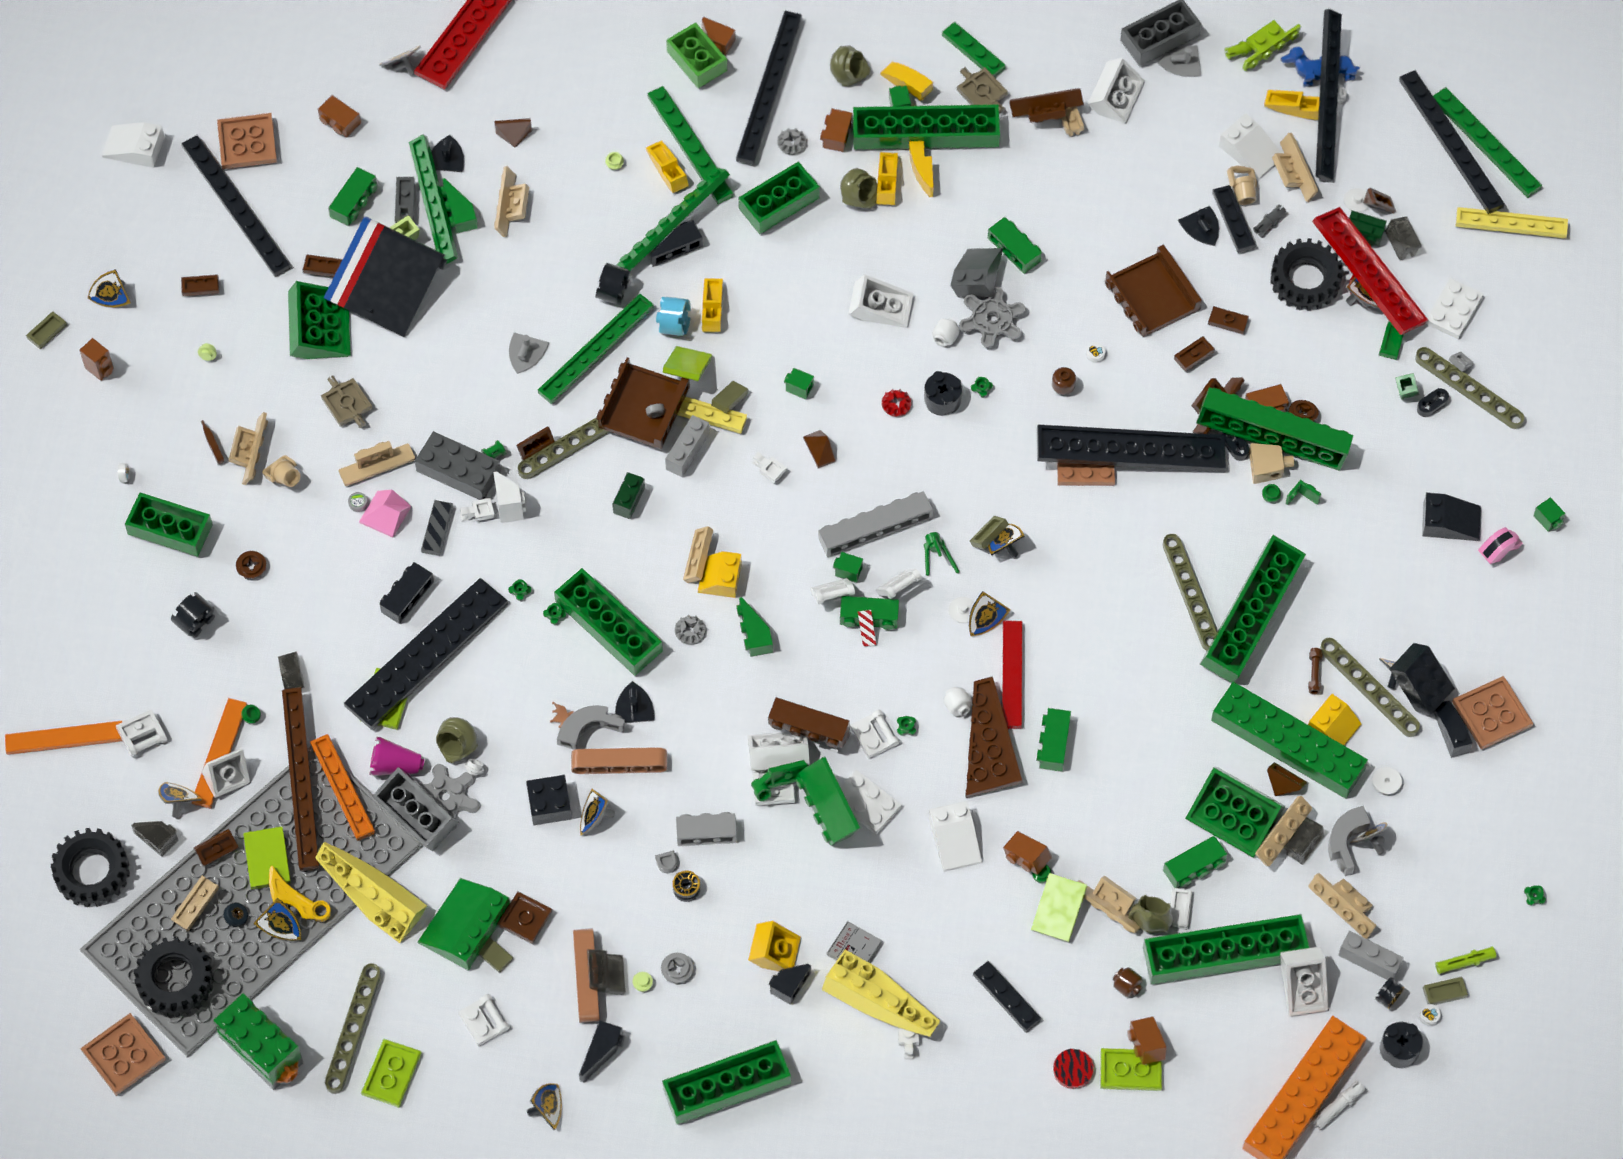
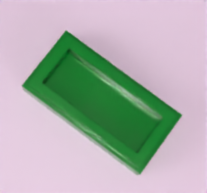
(1391, 342)

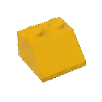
(721, 574)
(1335, 720)
(774, 946)

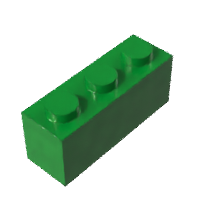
(353, 196)
(1014, 245)
(883, 611)
(1054, 739)
(1195, 862)

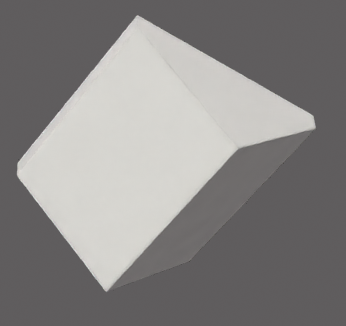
(226, 773)

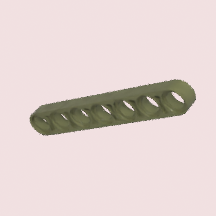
(1474, 395)
(563, 443)
(1190, 583)
(1372, 696)
(353, 1038)

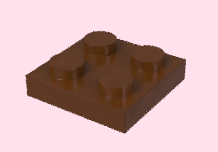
(525, 917)

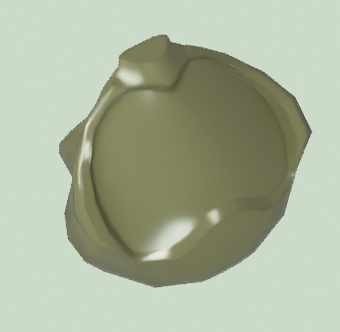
(848, 65)
(858, 189)
(456, 739)
(1152, 914)

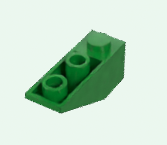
(461, 209)
(757, 632)

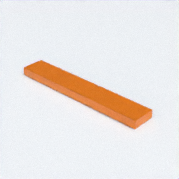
(62, 737)
(221, 745)
(342, 787)

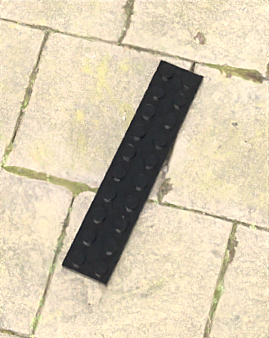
(1131, 448)
(425, 653)

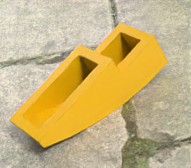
(903, 75)
(1293, 103)
(667, 166)
(921, 166)
(887, 178)
(712, 305)

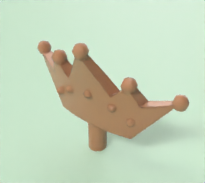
(561, 715)

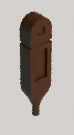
(212, 443)

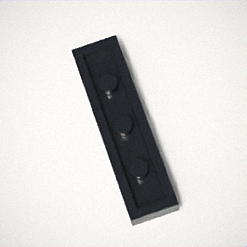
(1233, 218)
(1006, 996)

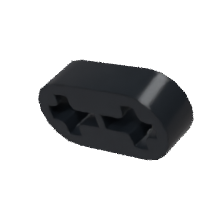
(1431, 399)
(1232, 447)

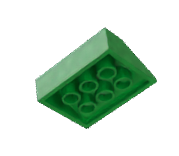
(315, 324)
(827, 802)
(1234, 811)
(465, 922)

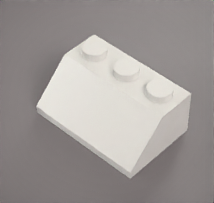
(1116, 90)
(776, 750)

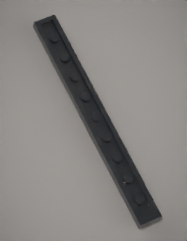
(768, 87)
(1328, 95)
(1451, 142)
(236, 206)

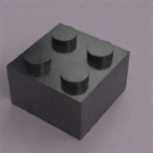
(549, 800)

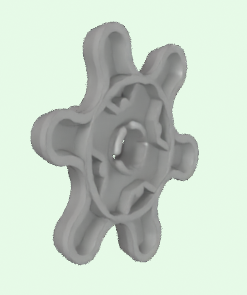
(992, 306)
(455, 788)

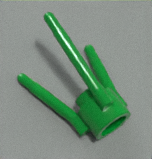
(935, 543)

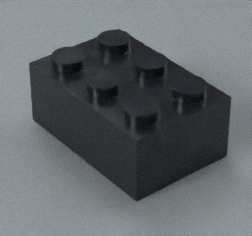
(1422, 678)

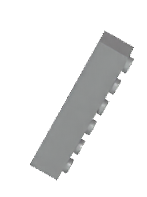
(875, 523)

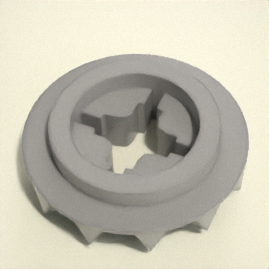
(786, 145)
(687, 636)
(680, 960)

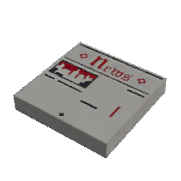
(855, 941)

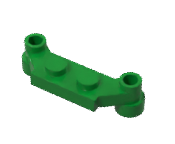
(776, 777)

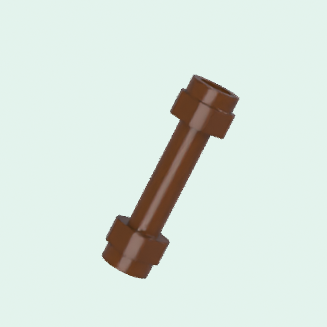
(1315, 656)

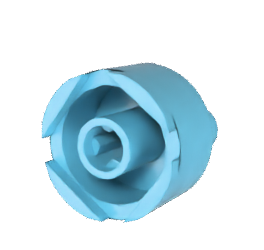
(674, 316)

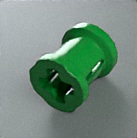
(495, 450)

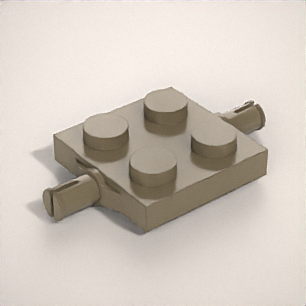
(981, 88)
(346, 402)

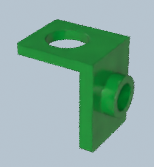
(1306, 490)

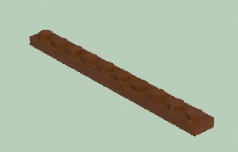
(300, 779)

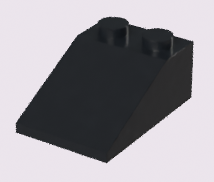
(1450, 518)

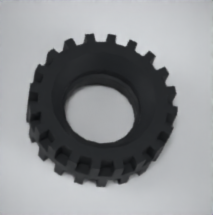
(1309, 254)
(85, 844)
(185, 998)

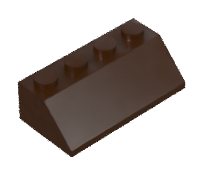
(809, 723)

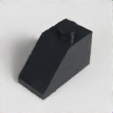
(789, 982)

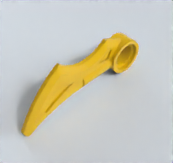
(290, 896)

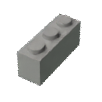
(687, 446)
(706, 829)
(1370, 956)

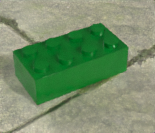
(779, 197)
(168, 524)

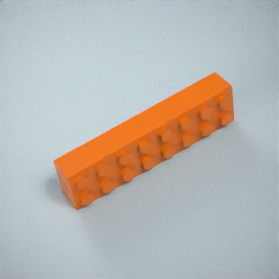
(1305, 1091)

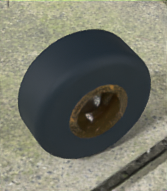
(229, 915)

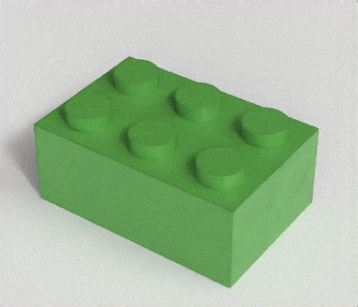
(696, 55)

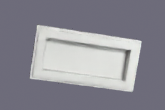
(1180, 907)

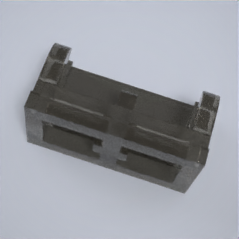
(1402, 237)
(1304, 840)

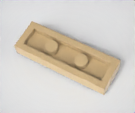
(698, 554)

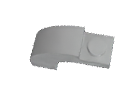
(584, 719)
(1349, 824)

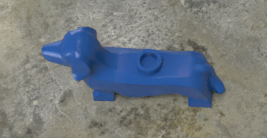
(1311, 69)

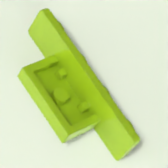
(1267, 40)

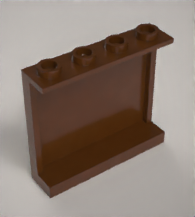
(1153, 292)
(632, 394)

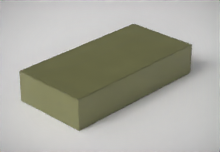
(46, 330)
(729, 397)
(989, 532)
(495, 955)
(1445, 991)

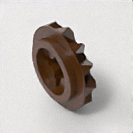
(1306, 407)
(244, 560)

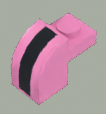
(1499, 545)

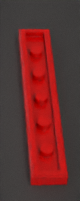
(1012, 674)

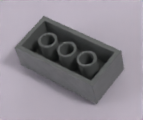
(1160, 32)
(457, 466)
(415, 809)

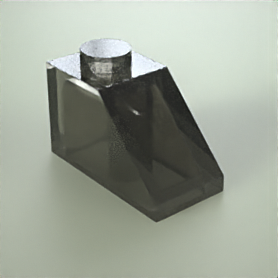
(156, 835)

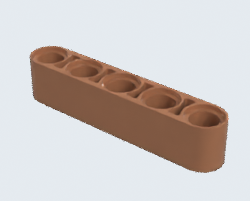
(619, 760)
(587, 998)

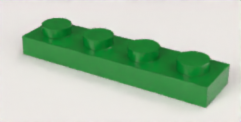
(973, 49)

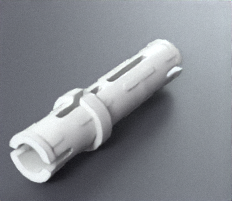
(1345, 1099)

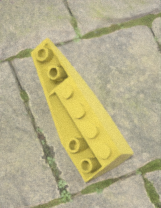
(373, 892)
(877, 995)

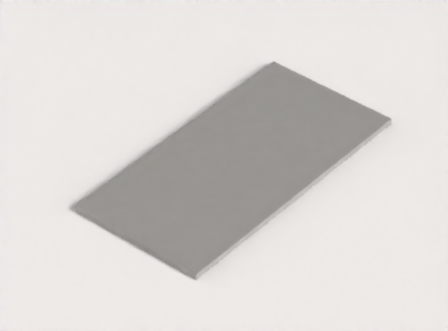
(243, 956)

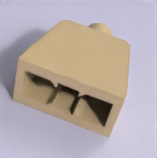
(1268, 462)

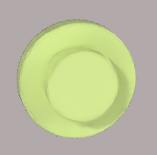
(614, 160)
(207, 352)
(642, 981)

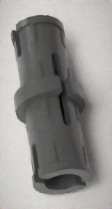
(1270, 220)

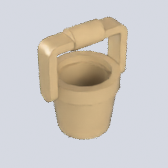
(1243, 186)
(283, 472)

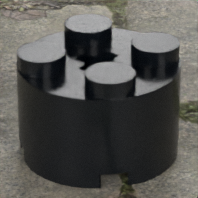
(612, 283)
(942, 393)
(193, 614)
(1391, 1041)

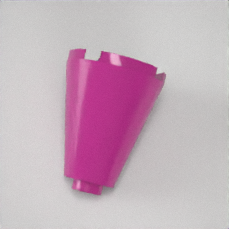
(389, 756)

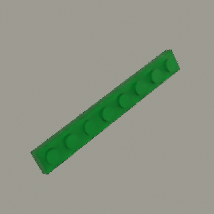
(687, 140)
(1487, 143)
(433, 197)
(677, 215)
(595, 348)

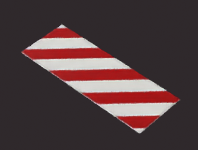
(866, 628)

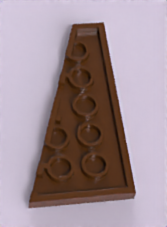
(991, 753)

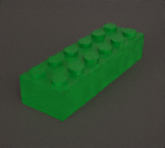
(608, 621)
(726, 1082)

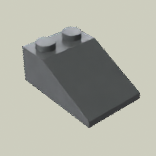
(976, 272)

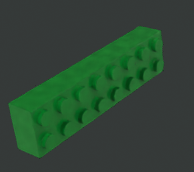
(935, 125)
(1273, 427)
(1252, 609)
(1289, 740)
(1223, 948)

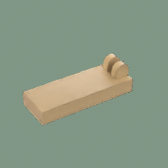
(1072, 121)
(195, 903)

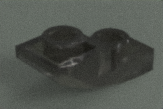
(290, 671)

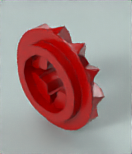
(891, 408)

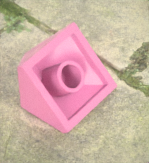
(385, 512)

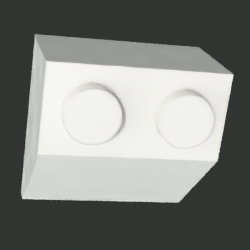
(510, 499)

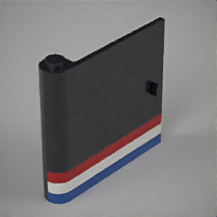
(384, 276)

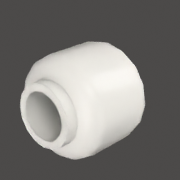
(945, 332)
(957, 701)

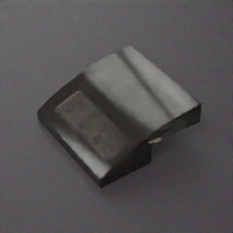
(606, 972)

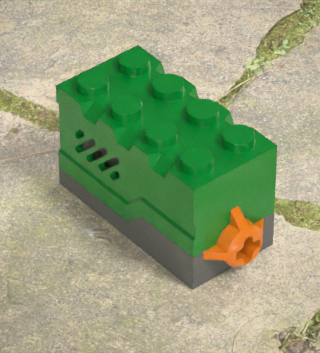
(259, 1042)

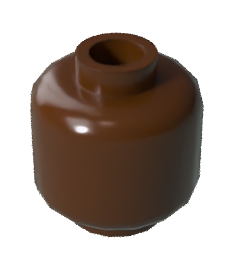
(1064, 380)
(1127, 982)

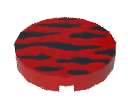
(1073, 1068)

